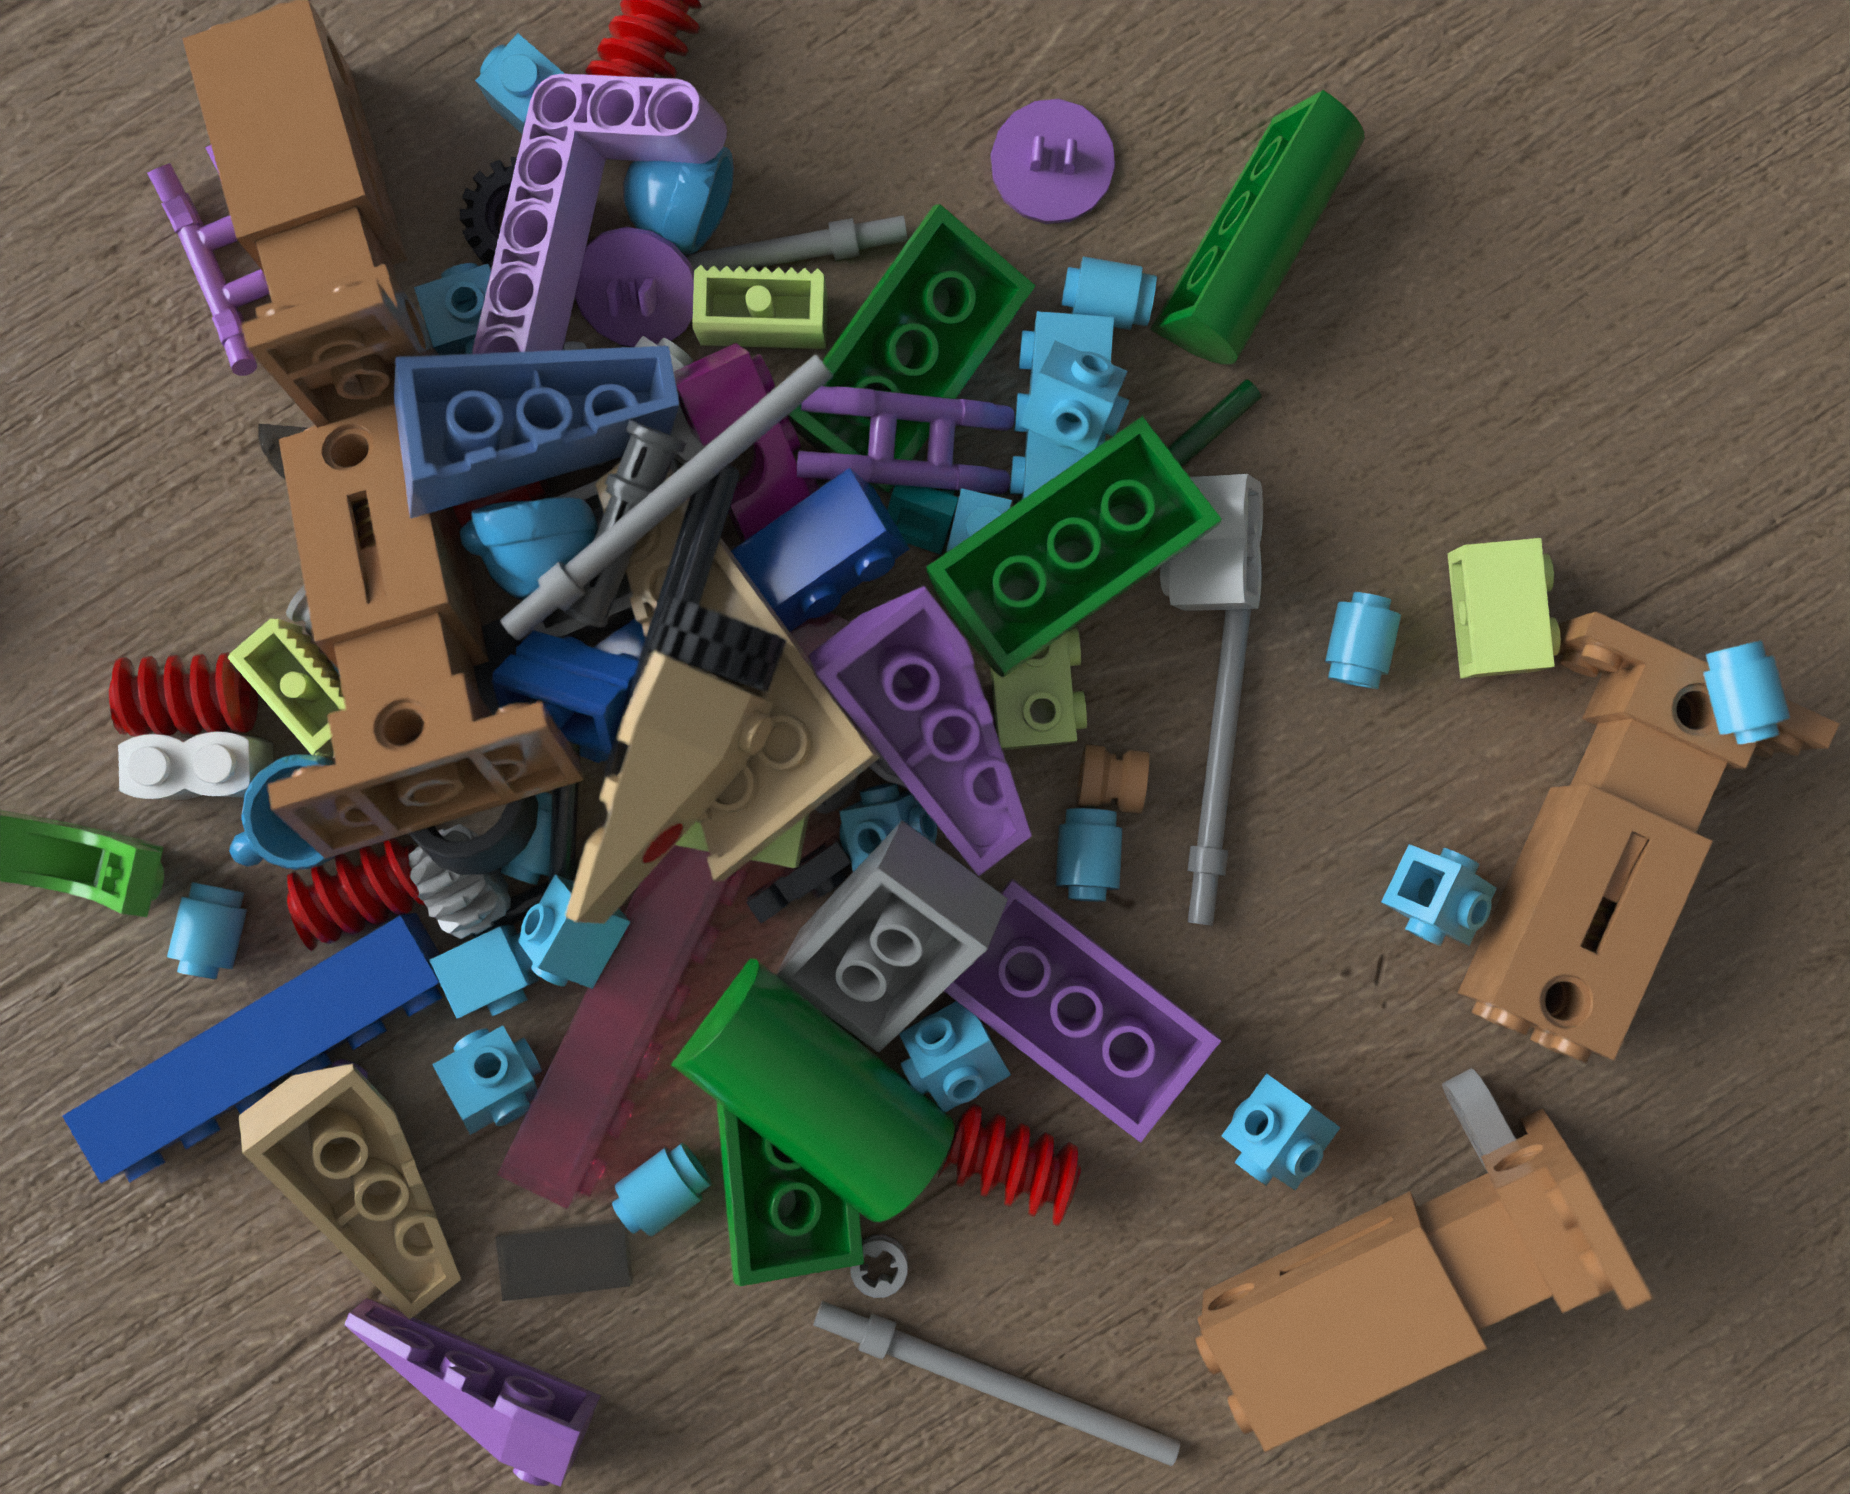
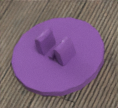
(1052, 161)
(635, 286)

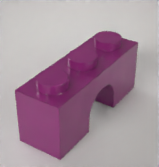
(716, 395)

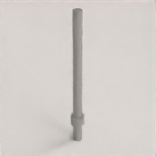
(841, 239)
(564, 583)
(1208, 857)
(879, 1337)

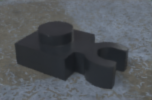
(817, 872)

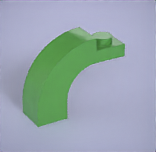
(81, 862)

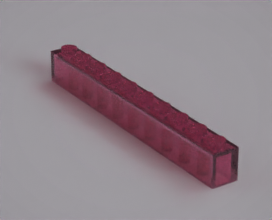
(624, 1011)

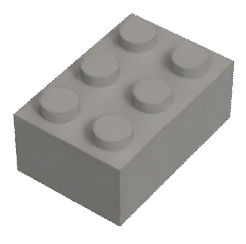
(892, 937)

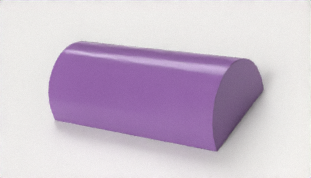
(1083, 1014)

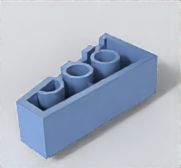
(521, 416)

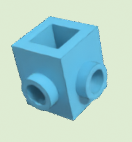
(454, 307)
(1076, 398)
(876, 815)
(1440, 895)
(952, 1057)
(489, 1078)
(1279, 1134)

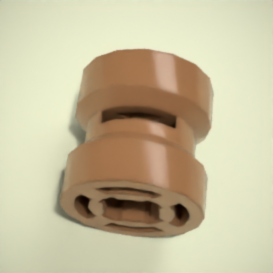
(1108, 778)

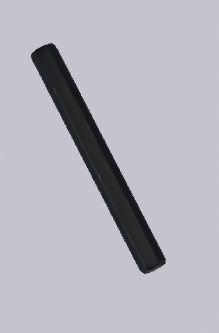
(685, 573)

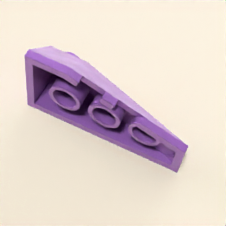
(921, 705)
(500, 1402)

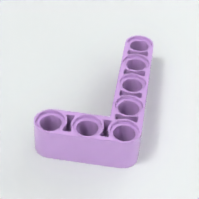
(555, 185)

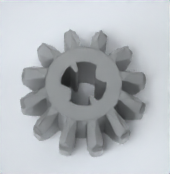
(459, 901)

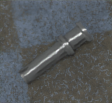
(638, 475)

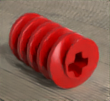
(644, 38)
(180, 698)
(352, 894)
(1014, 1162)

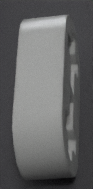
(1477, 1112)

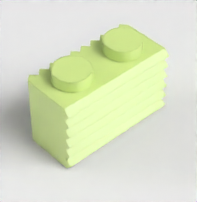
(760, 308)
(292, 681)

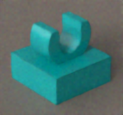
(923, 515)

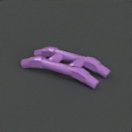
(199, 244)
(880, 463)

